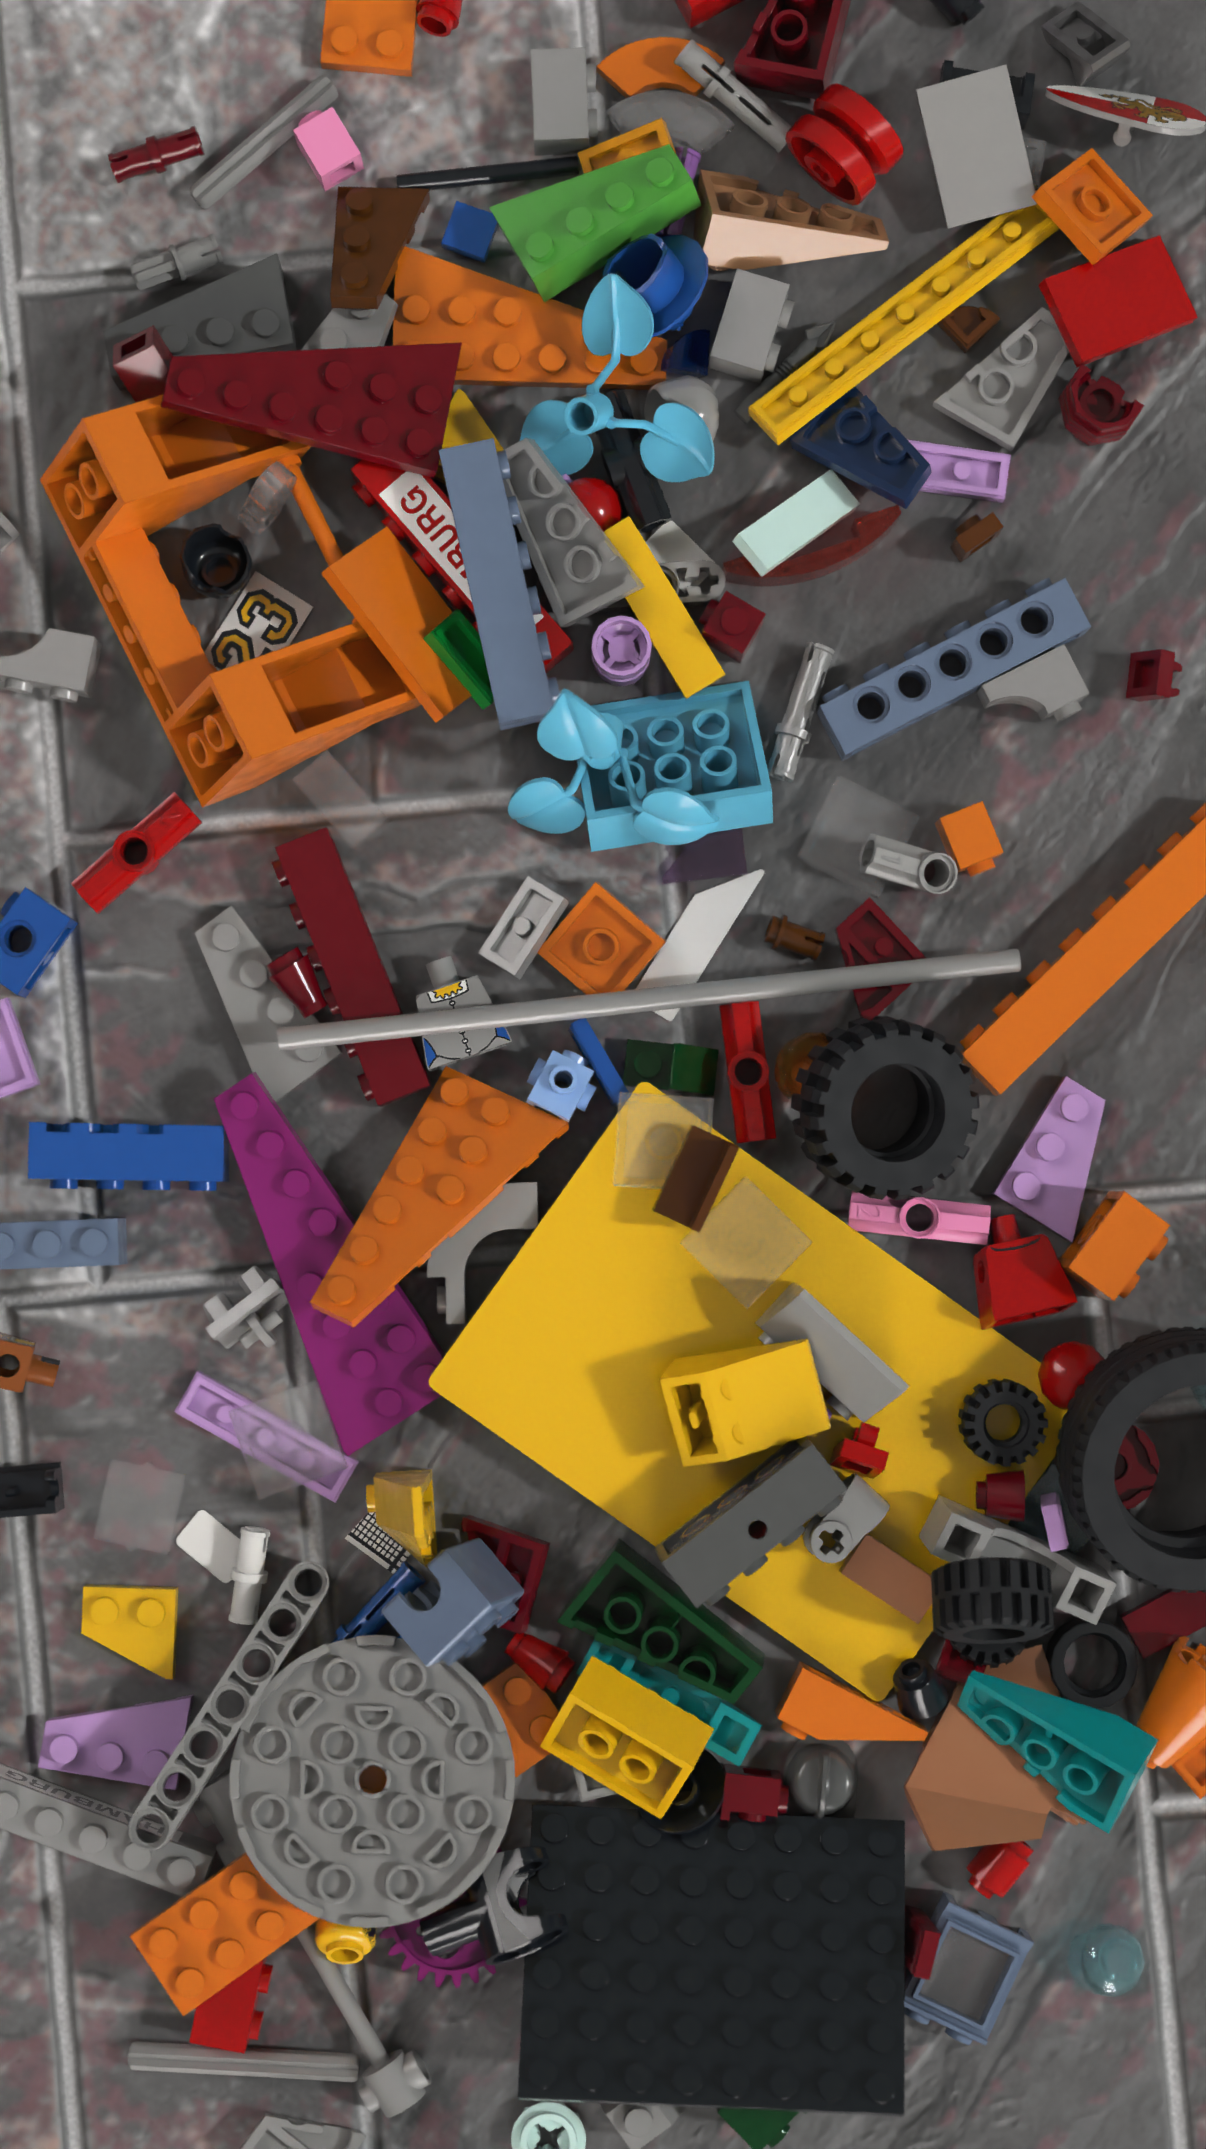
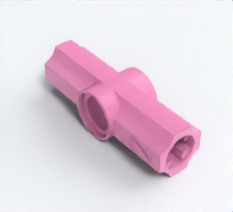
(949, 1222)

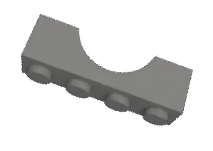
(58, 663)
(962, 1533)

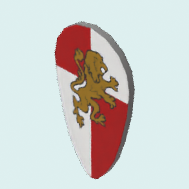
(1130, 111)

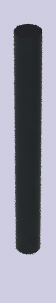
(490, 174)

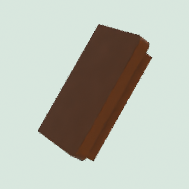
(695, 1178)

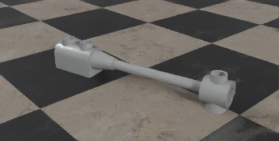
(393, 2079)

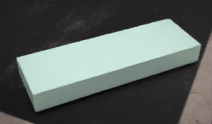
(796, 522)

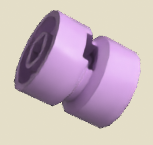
(621, 650)

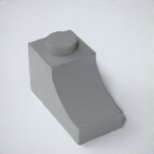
(1044, 684)

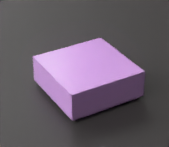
(1054, 1521)

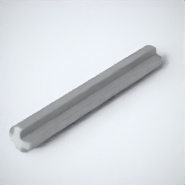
(262, 143)

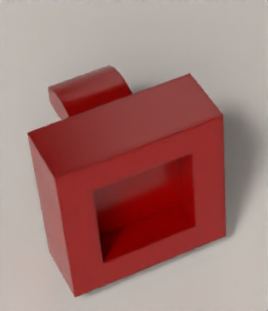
(859, 1453)

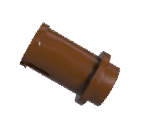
(793, 937)

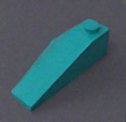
(1075, 1747)

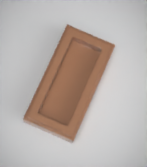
(889, 1577)

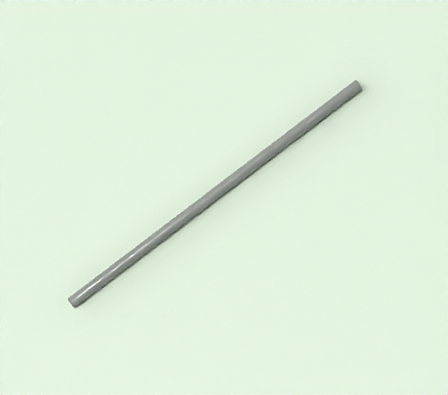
(648, 999)

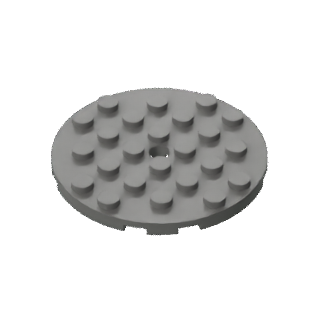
(386, 1852)

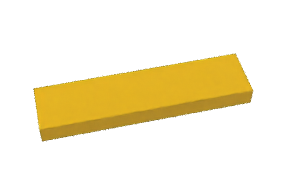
(664, 615)

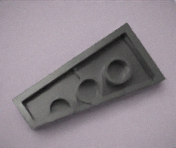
(227, 316)

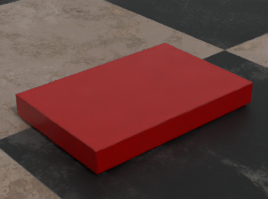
(1118, 301)

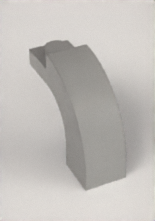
(511, 1209)

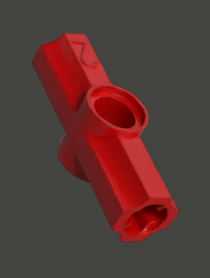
(114, 875)
(749, 1103)

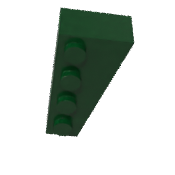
(651, 1617)

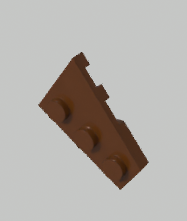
(369, 239)

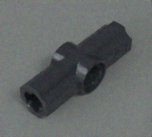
(627, 472)

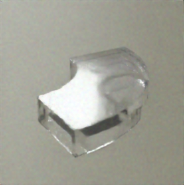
(688, 118)

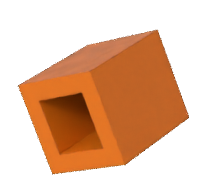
(970, 839)

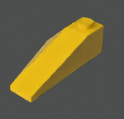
(406, 1510)

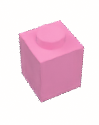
(328, 147)

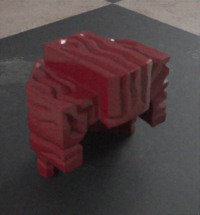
(1096, 408)

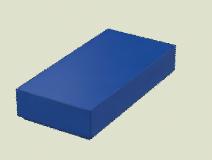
(598, 1060)

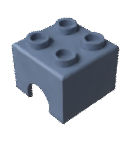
(452, 1618)

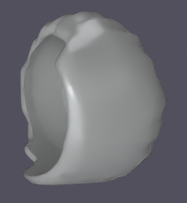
(687, 391)

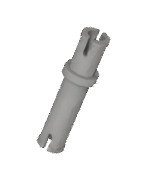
(692, 61)
(797, 720)

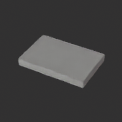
(976, 146)

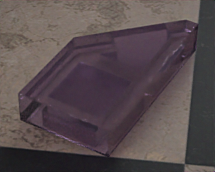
(709, 858)

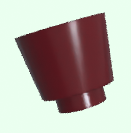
(1002, 1495)

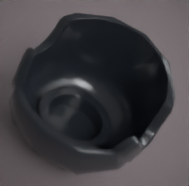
(215, 561)

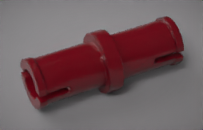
(156, 154)

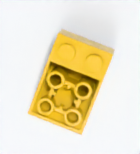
(743, 1400)

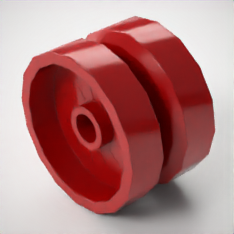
(844, 144)

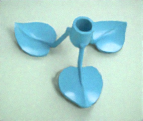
(677, 440)
(578, 731)

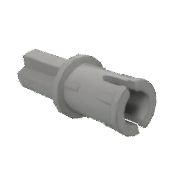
(175, 263)

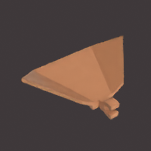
(971, 1787)

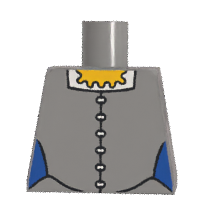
(454, 993)

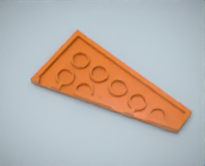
(506, 330)
(440, 1178)

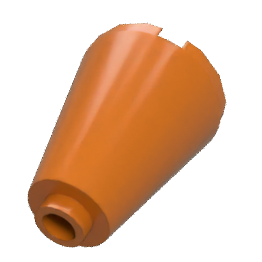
(1177, 1705)

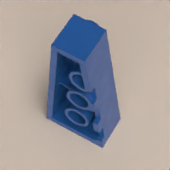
(128, 1153)

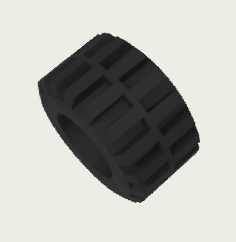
(992, 1600)

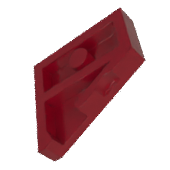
(522, 1557)

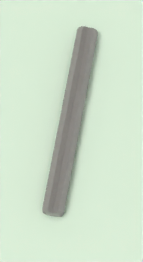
(254, 2063)

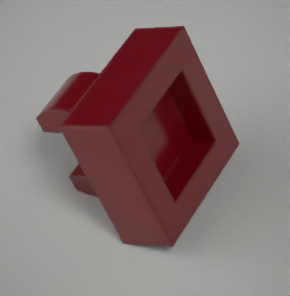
(1152, 675)

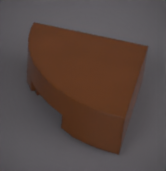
(968, 325)

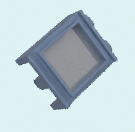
(969, 1973)

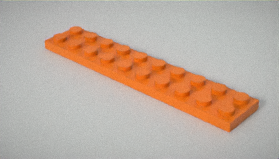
(241, 1919)

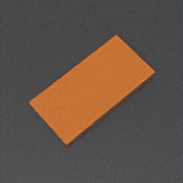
(397, 611)

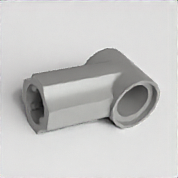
(906, 864)

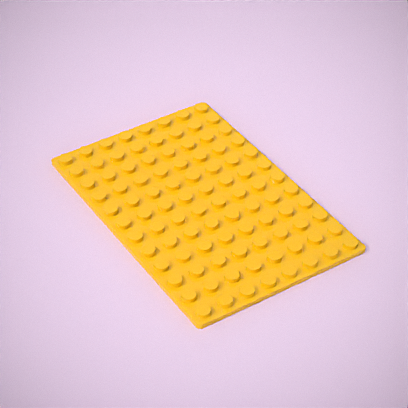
(608, 1298)

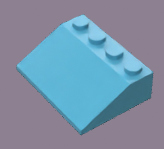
(689, 744)

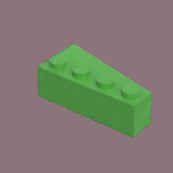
(585, 220)

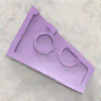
(1055, 1160)
(119, 1742)

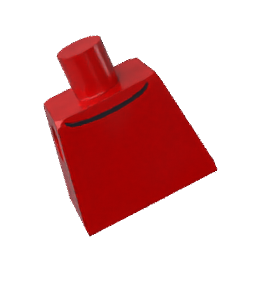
(1018, 1277)

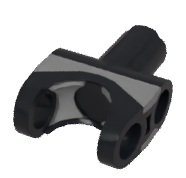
(494, 1914)

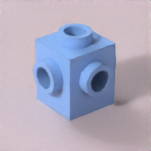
(561, 1101)

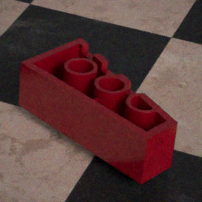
(793, 46)

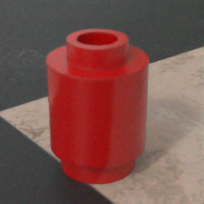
(998, 1867)

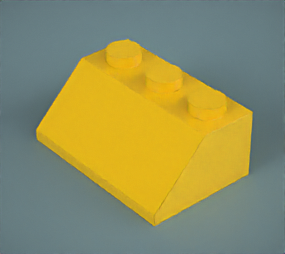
(627, 1737)

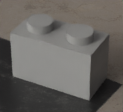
(560, 100)
(749, 326)

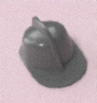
(821, 1779)

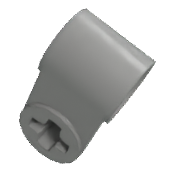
(849, 1522)

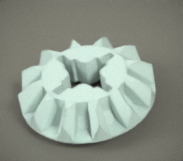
(551, 2116)

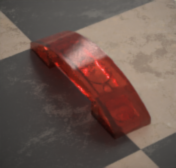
(866, 532)

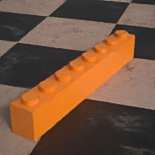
(1090, 961)

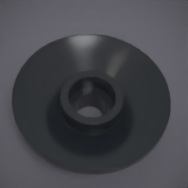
(703, 1803)

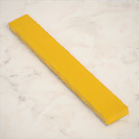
(900, 321)

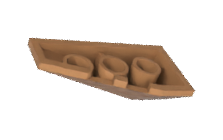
(762, 230)

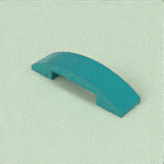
(733, 1728)

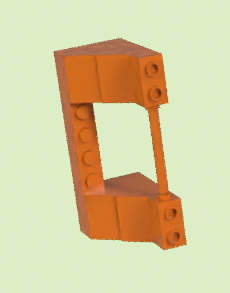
(236, 725)

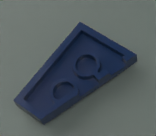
(864, 448)

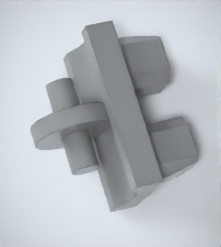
(251, 1317)

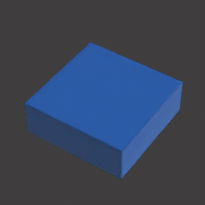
(470, 232)

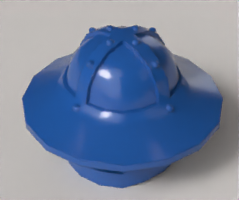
(666, 273)

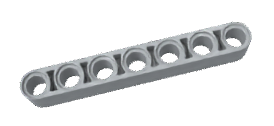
(210, 1719)

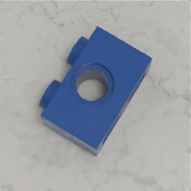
(49, 933)

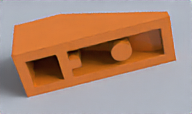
(836, 1711)

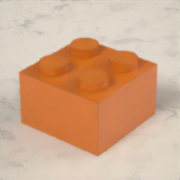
(1114, 1246)

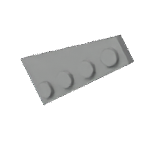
(565, 543)
(258, 1005)

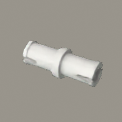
(249, 1575)

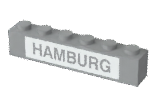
(100, 1833)

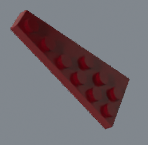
(351, 401)

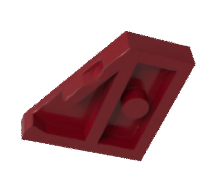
(873, 938)

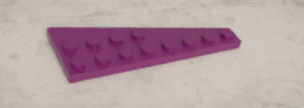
(366, 1372)

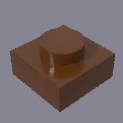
(975, 534)

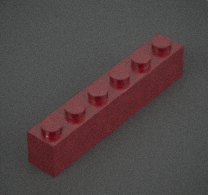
(350, 962)

